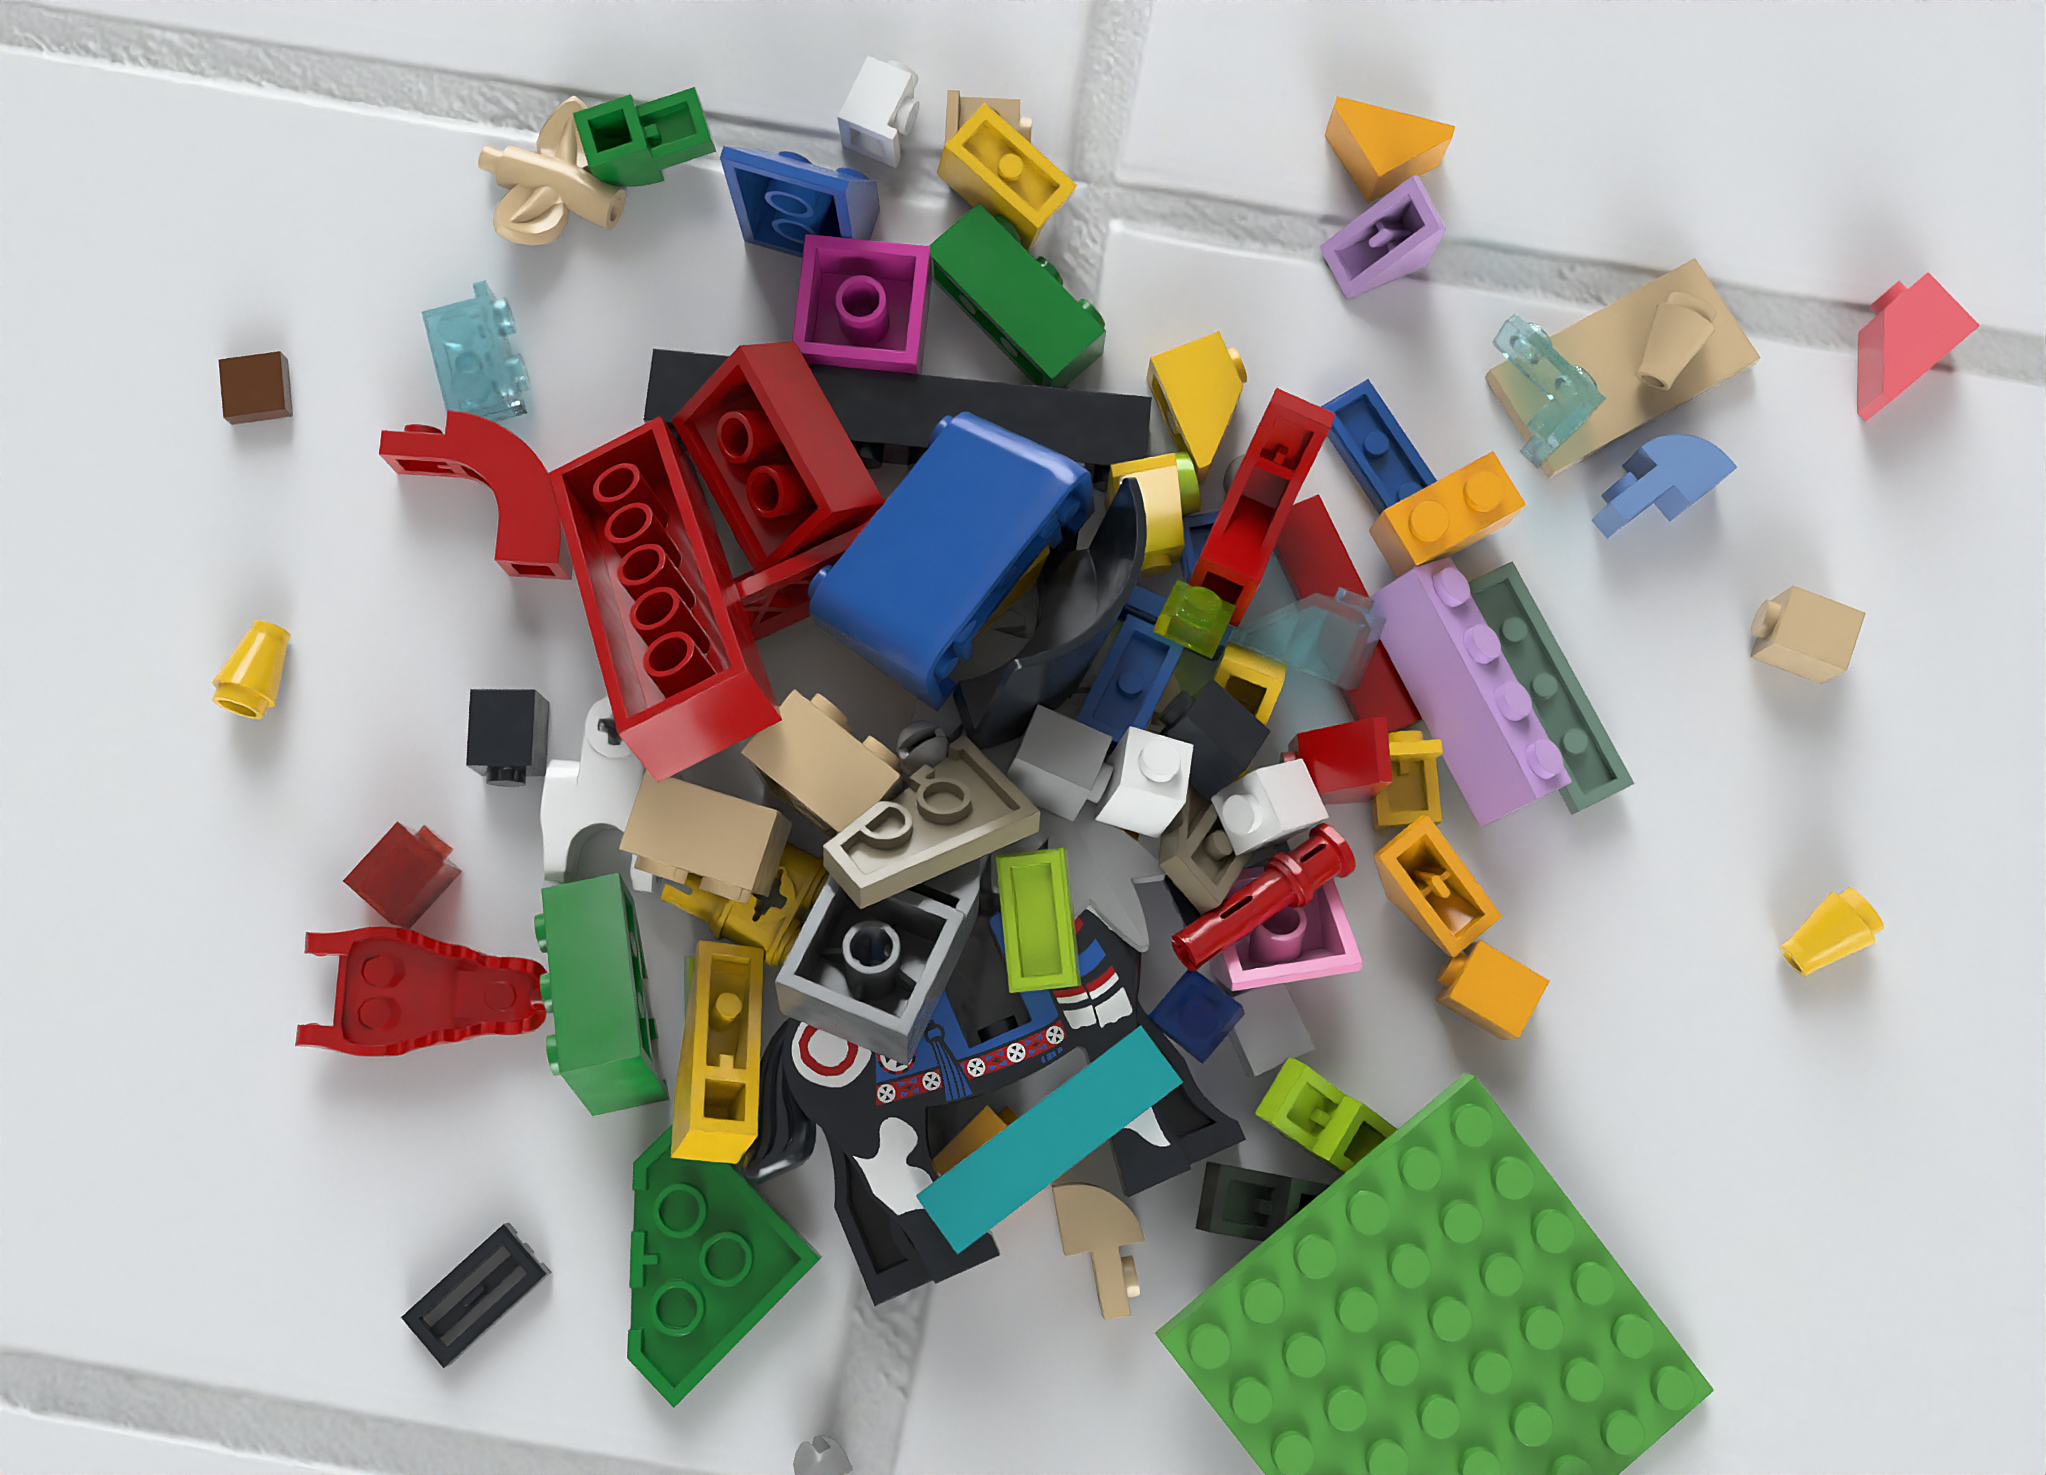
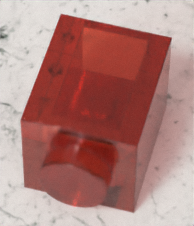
(404, 873)

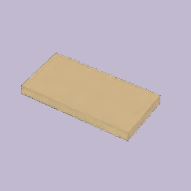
(1611, 350)

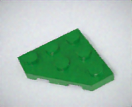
(702, 1265)

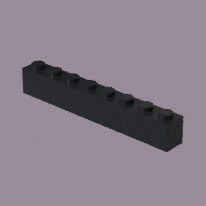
(896, 412)

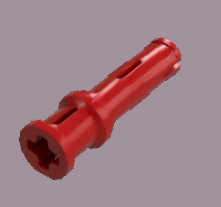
(1285, 882)

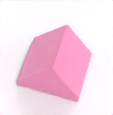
(1290, 944)

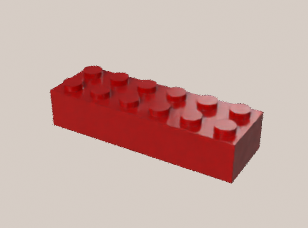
(661, 602)

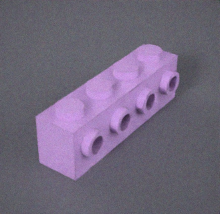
(1467, 692)

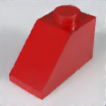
(1345, 759)

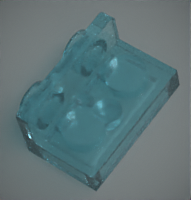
(475, 356)

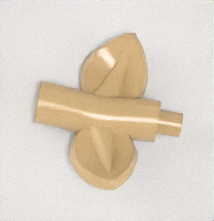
(550, 183)

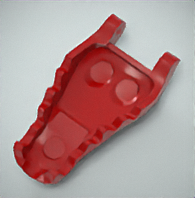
(417, 993)

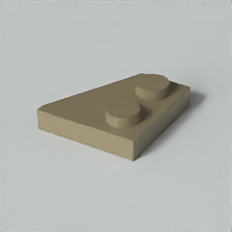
(1199, 853)

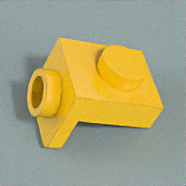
(1414, 782)

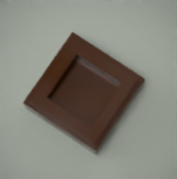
(255, 388)

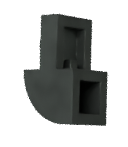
(1250, 1201)

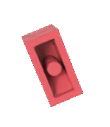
(1906, 339)

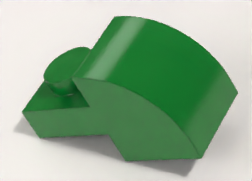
(635, 142)

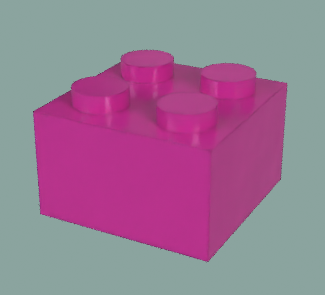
(863, 303)

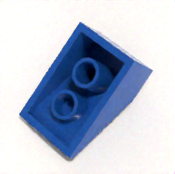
(788, 196)

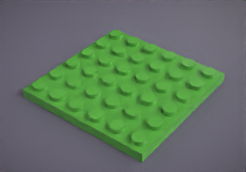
(1437, 1321)

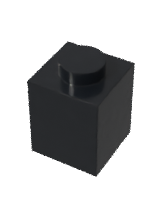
(507, 735)
(1221, 735)

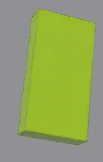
(1038, 920)

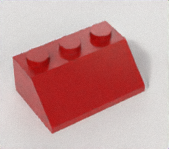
(775, 454)

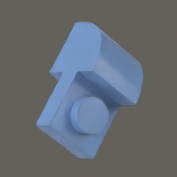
(1666, 472)

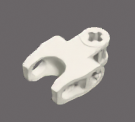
(591, 798)

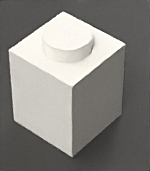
(1145, 782)
(1269, 806)

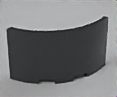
(1077, 608)

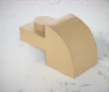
(1099, 1223)

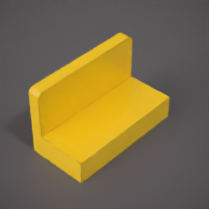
(1004, 173)

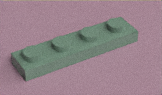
(1553, 688)

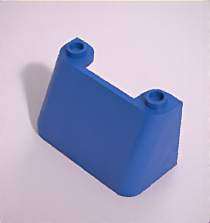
(948, 551)

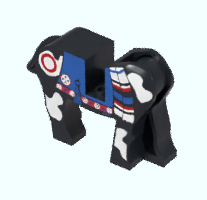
(879, 1108)

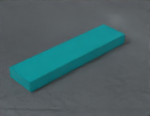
(1048, 1139)

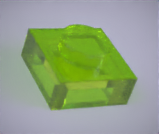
(1194, 618)

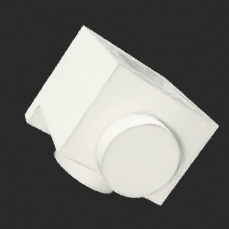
(879, 110)

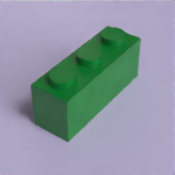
(1016, 299)

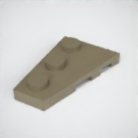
(930, 828)

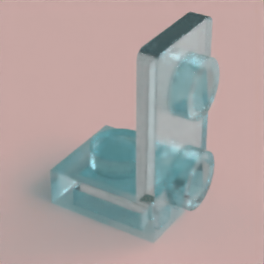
(1568, 386)

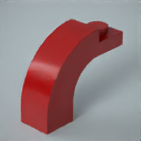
(479, 449)
(1260, 499)

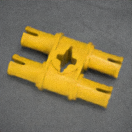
(743, 924)

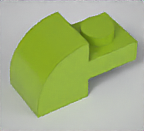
(1321, 1117)

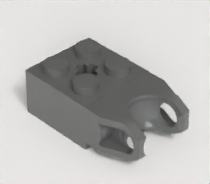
(911, 932)

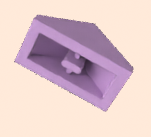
(1386, 240)

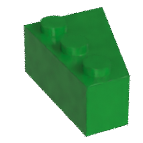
(598, 995)

